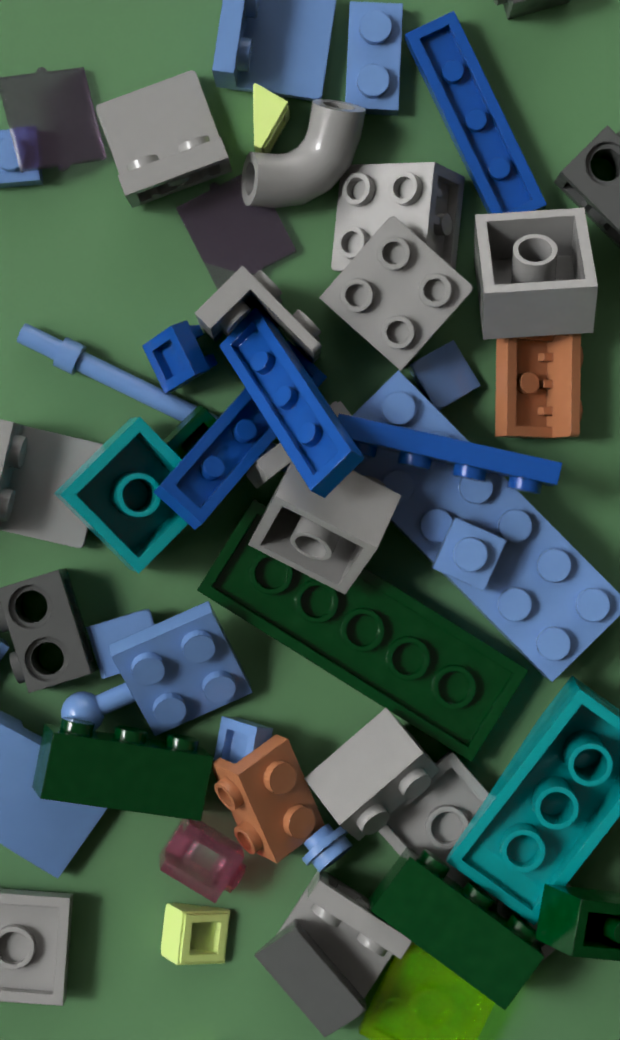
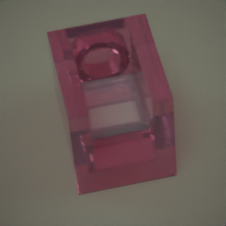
(203, 859)

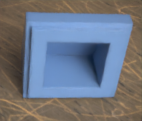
(444, 375)
(111, 631)

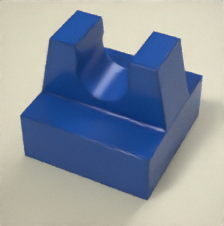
(178, 356)

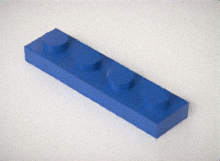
(473, 117)
(291, 403)
(222, 456)
(469, 459)

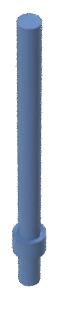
(72, 357)

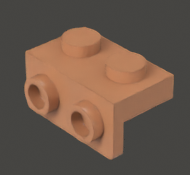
(538, 387)
(268, 799)

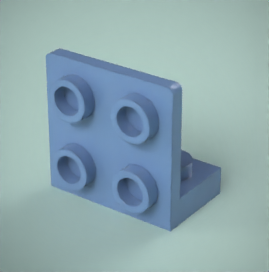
(275, 46)

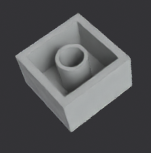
(534, 273)
(327, 535)

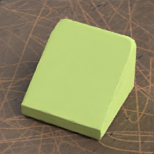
(269, 118)
(194, 934)

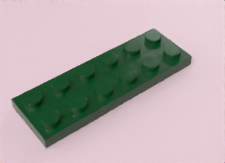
(370, 640)

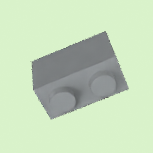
(372, 775)

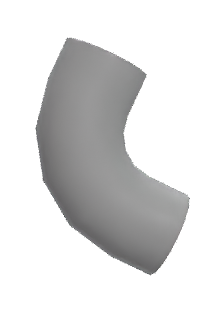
(311, 167)

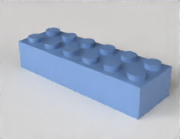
(541, 588)

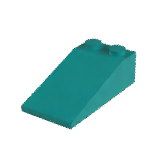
(547, 803)

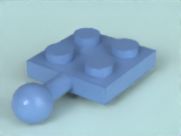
(171, 673)

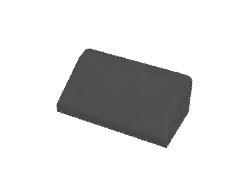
(311, 979)

